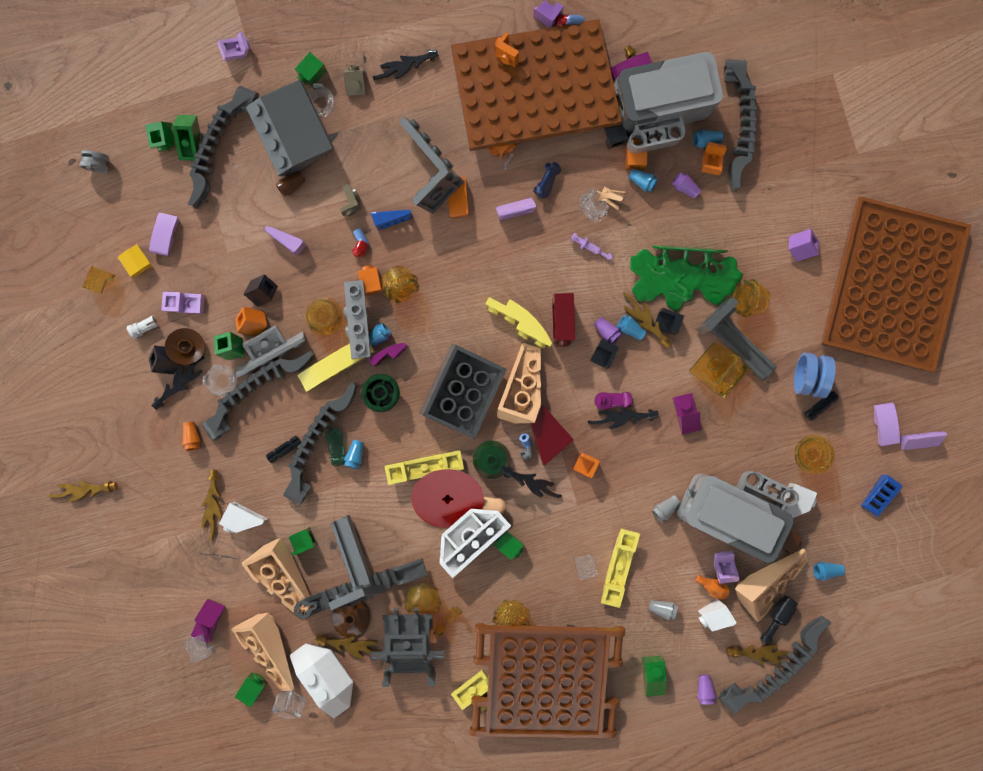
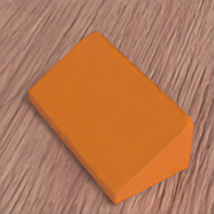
(458, 202)

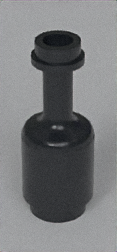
(781, 615)

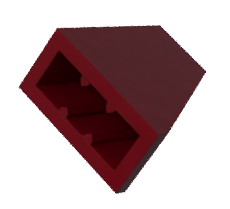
(549, 435)

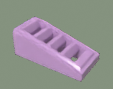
(292, 243)

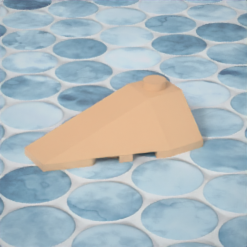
(523, 391)
(278, 572)
(762, 587)
(265, 642)

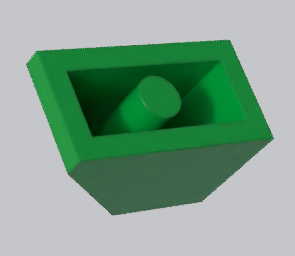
(186, 136)
(654, 675)

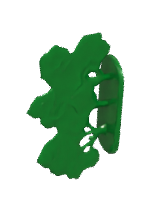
(680, 278)

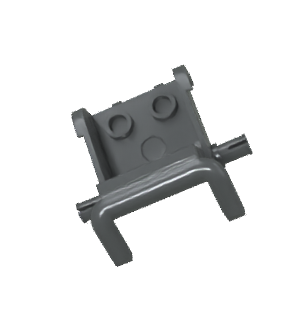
(408, 645)

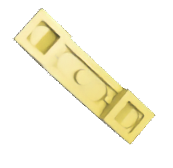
(420, 467)
(619, 567)

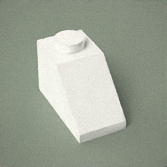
(806, 501)
(240, 518)
(716, 616)

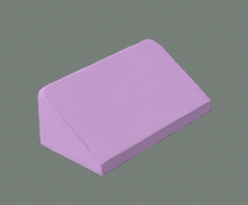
(516, 209)
(922, 440)

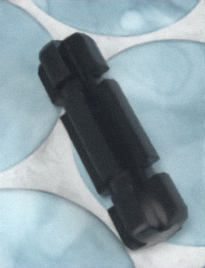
(821, 406)
(283, 449)

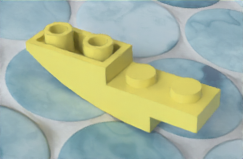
(528, 325)

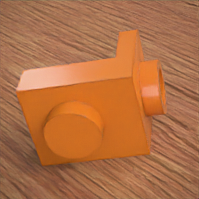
(505, 52)
(501, 151)
(713, 158)

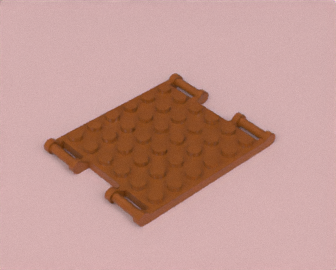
(546, 681)

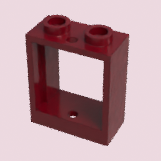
(563, 319)

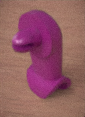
(613, 400)

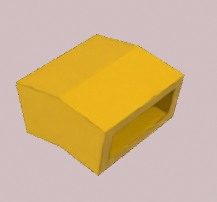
(134, 261)

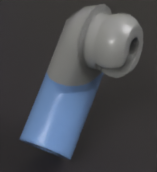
(527, 444)

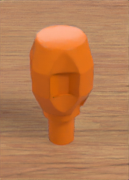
(712, 586)

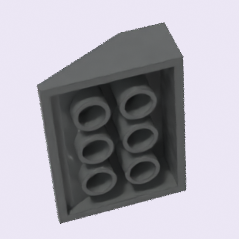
(290, 128)
(463, 391)

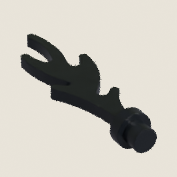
(404, 67)
(178, 380)
(621, 419)
(534, 485)

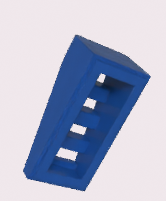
(390, 218)
(891, 493)

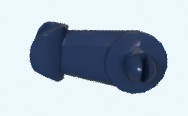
(544, 187)

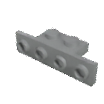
(357, 319)
(266, 347)

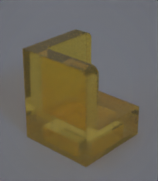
(97, 279)

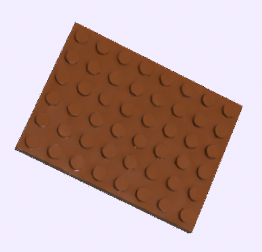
(553, 91)
(896, 284)

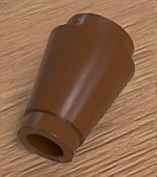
(290, 183)

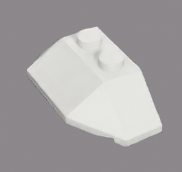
(469, 538)
(323, 678)

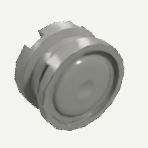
(94, 161)

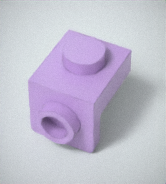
(234, 47)
(725, 567)

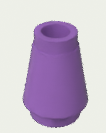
(686, 185)
(607, 330)
(706, 690)

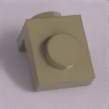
(354, 80)
(352, 196)

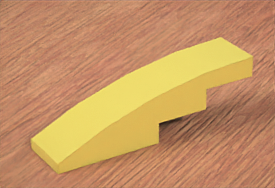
(328, 368)

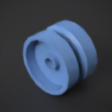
(814, 375)

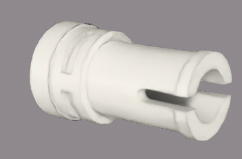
(137, 329)

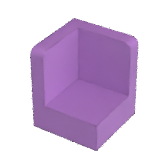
(547, 13)
(804, 245)

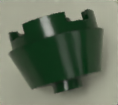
(380, 392)
(490, 458)

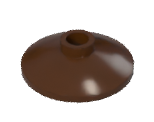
(181, 338)
(360, 622)

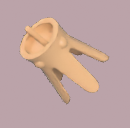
(607, 193)

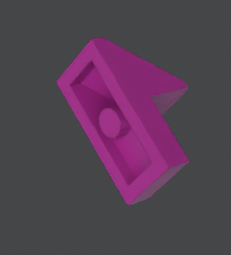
(687, 414)
(208, 619)

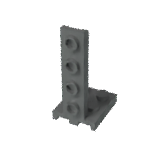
(440, 185)
(736, 340)
(355, 565)

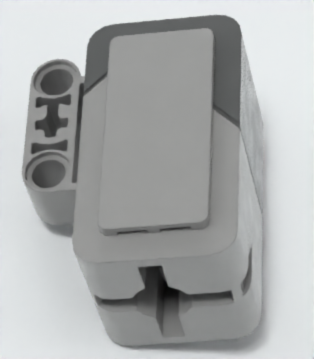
(665, 97)
(740, 513)

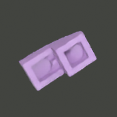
(162, 234)
(183, 302)
(887, 424)

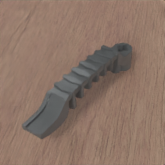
(736, 72)
(201, 186)
(217, 424)
(298, 489)
(396, 575)
(737, 698)

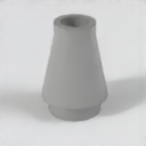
(666, 508)
(664, 609)

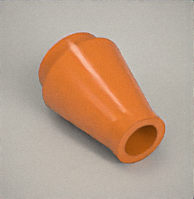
(191, 439)

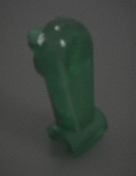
(335, 444)

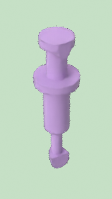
(589, 246)

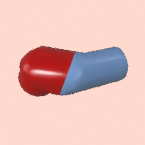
(569, 19)
(361, 245)

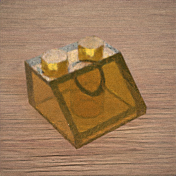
(719, 369)

